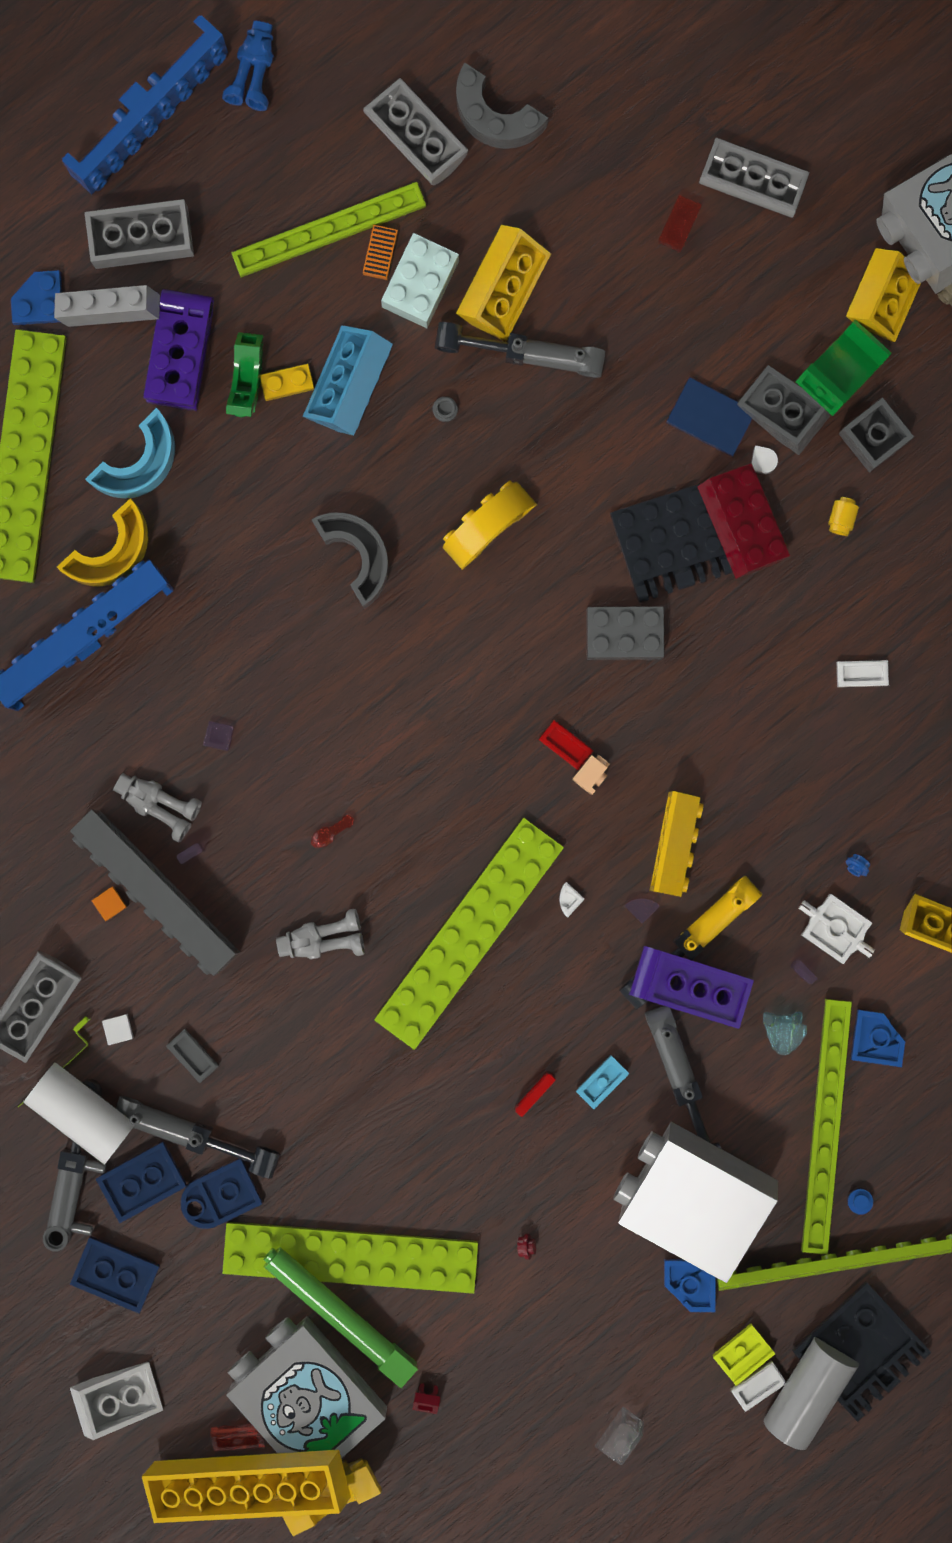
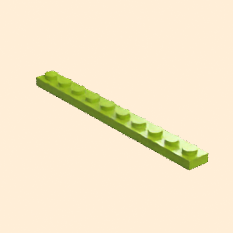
(826, 1126)
(831, 1263)

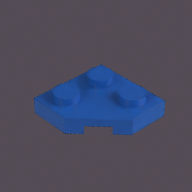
(36, 299)
(876, 1040)
(690, 1285)

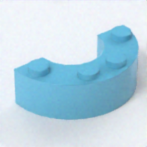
(148, 471)

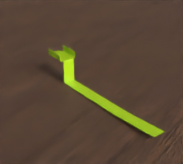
(76, 1029)

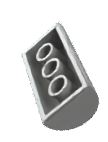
(416, 132)
(754, 177)
(35, 1004)
(809, 1394)

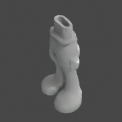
(144, 797)
(308, 939)

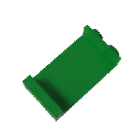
(843, 367)

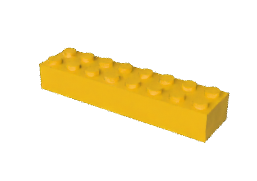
(247, 1486)

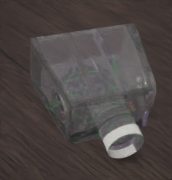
(620, 1437)

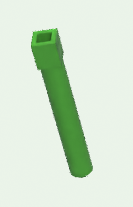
(389, 1357)

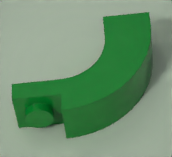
(246, 375)

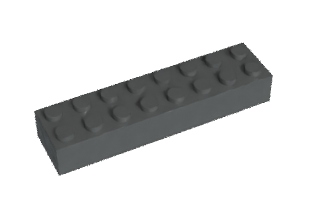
(155, 891)

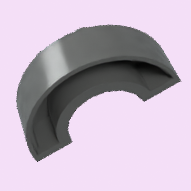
(488, 126)
(366, 540)

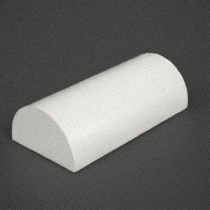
(79, 1113)

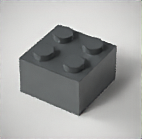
(876, 435)

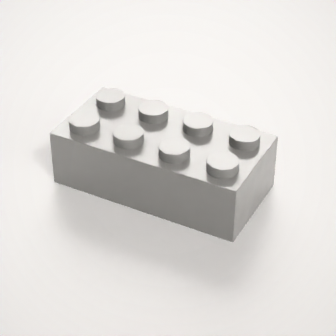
(139, 234)

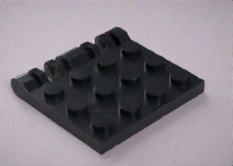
(667, 538)
(874, 1338)

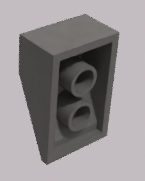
(783, 409)

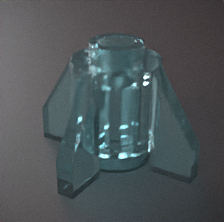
(784, 1031)

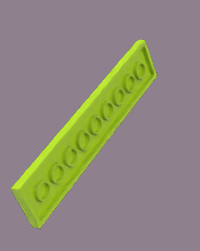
(27, 448)
(468, 933)
(355, 1256)

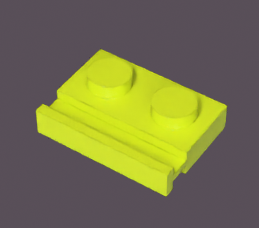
(743, 1354)

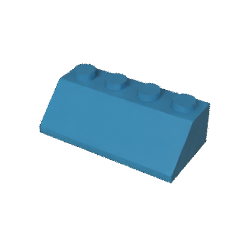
(348, 379)

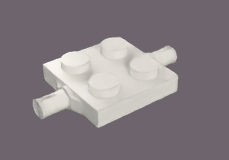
(836, 929)

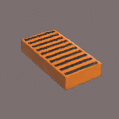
(380, 252)

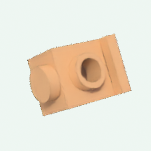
(591, 773)

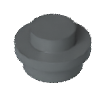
(445, 409)

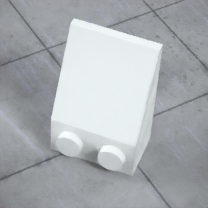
(116, 1400)

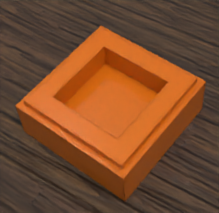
(109, 903)

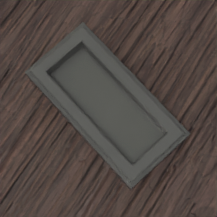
(192, 1055)

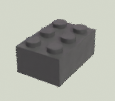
(625, 633)

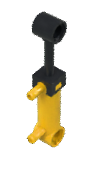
(708, 926)

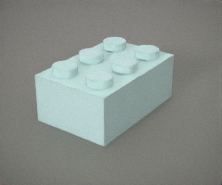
(420, 280)

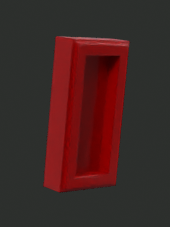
(566, 745)
(534, 1094)

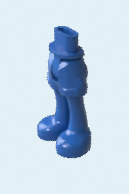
(254, 52)

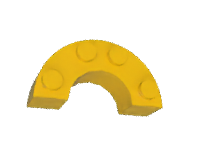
(487, 523)
(126, 553)
(361, 1485)

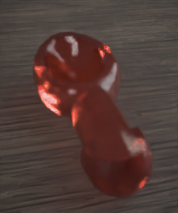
(326, 835)

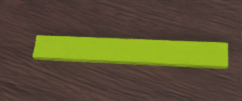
(328, 229)

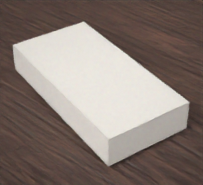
(862, 673)
(758, 1386)

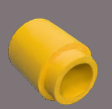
(843, 516)

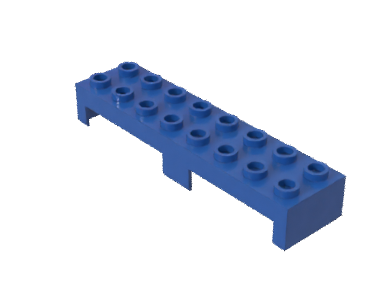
(149, 109)
(76, 636)

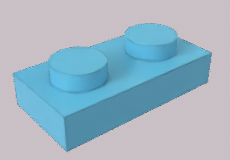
(602, 1082)

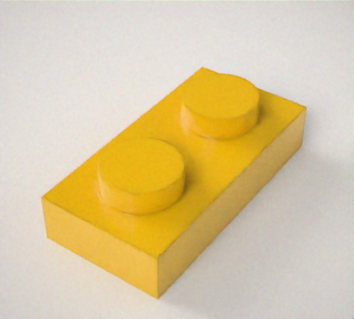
(287, 382)

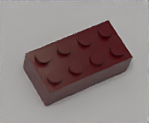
(743, 520)

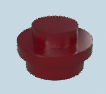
(526, 1246)

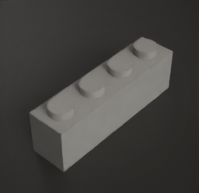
(107, 306)

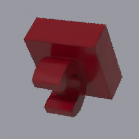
(425, 1402)

